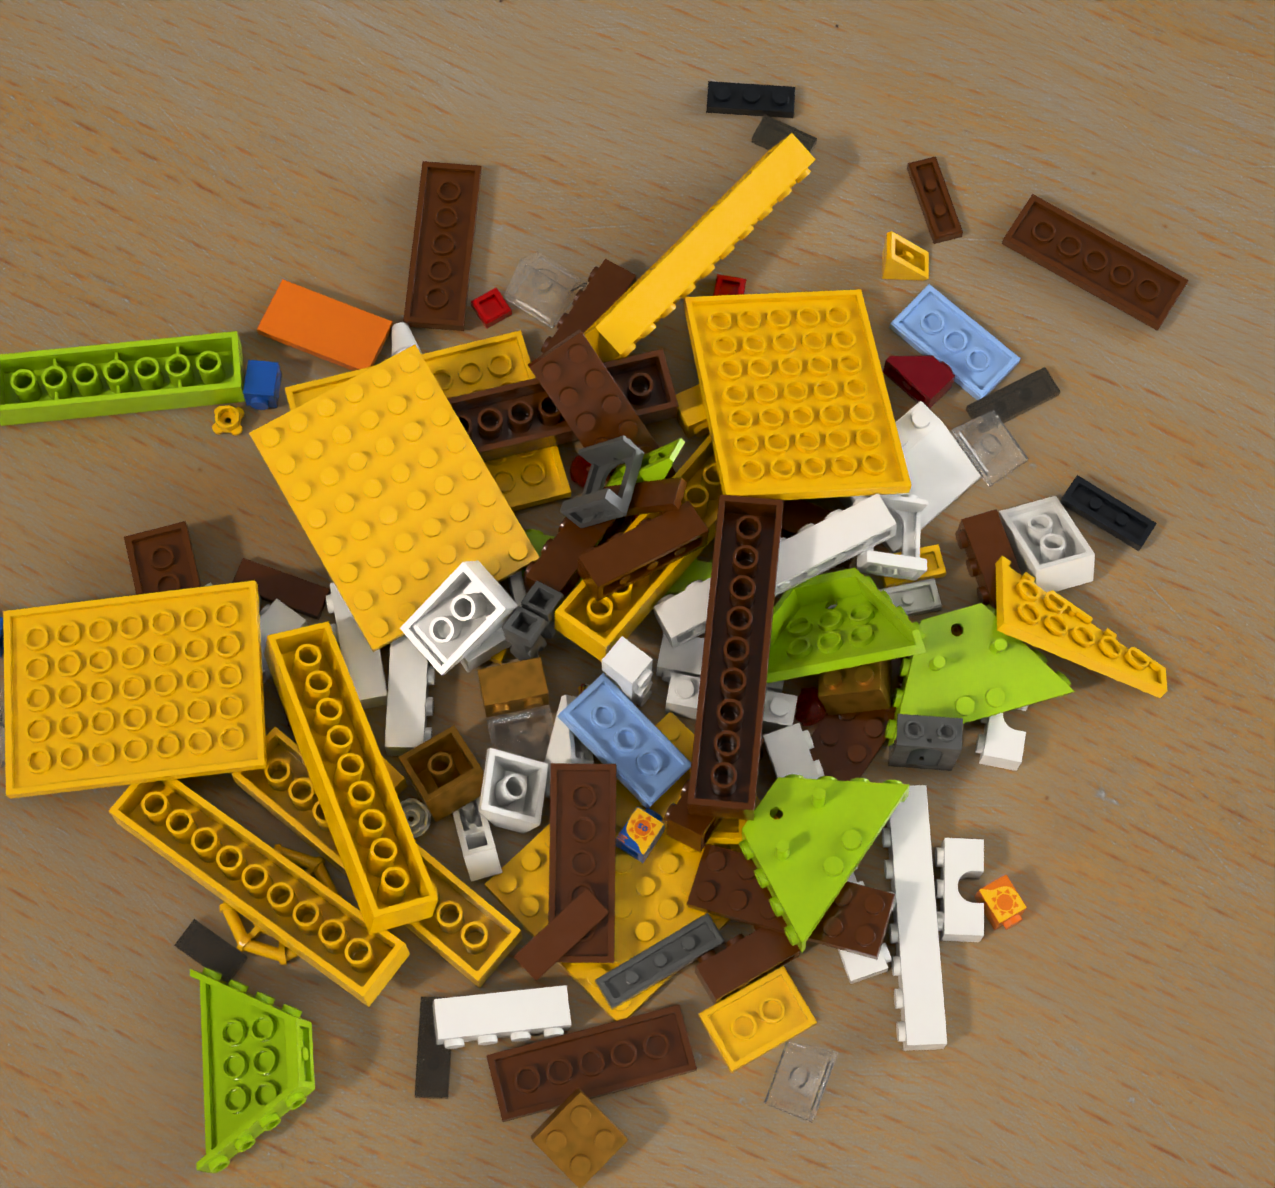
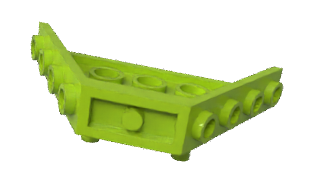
(854, 633)
(972, 672)
(815, 842)
(253, 1065)

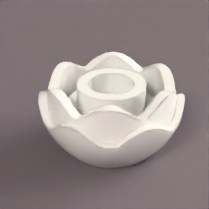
(420, 813)

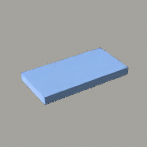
(944, 331)
(624, 736)

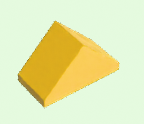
(903, 259)

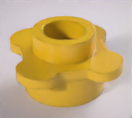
(228, 412)

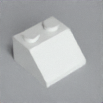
(513, 791)

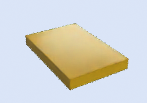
(757, 1019)

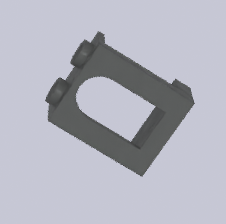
(602, 504)
(926, 737)

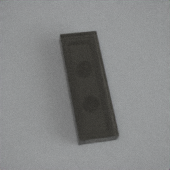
(1017, 397)
(432, 1059)

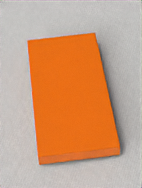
(324, 327)

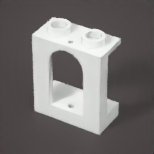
(909, 563)

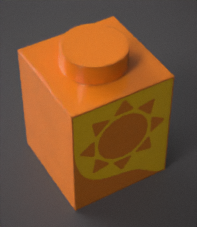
(1001, 903)

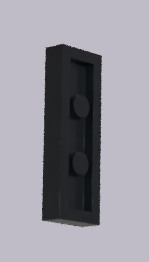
(750, 99)
(1108, 513)

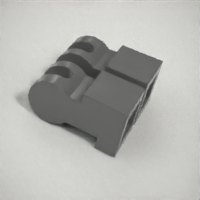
(533, 621)

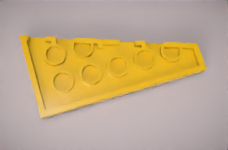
(1067, 631)

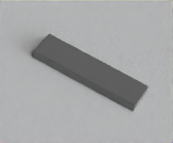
(659, 961)

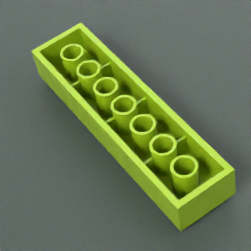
(121, 378)

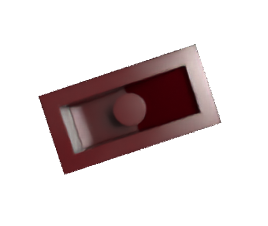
(920, 377)

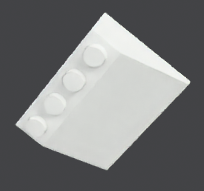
(934, 465)

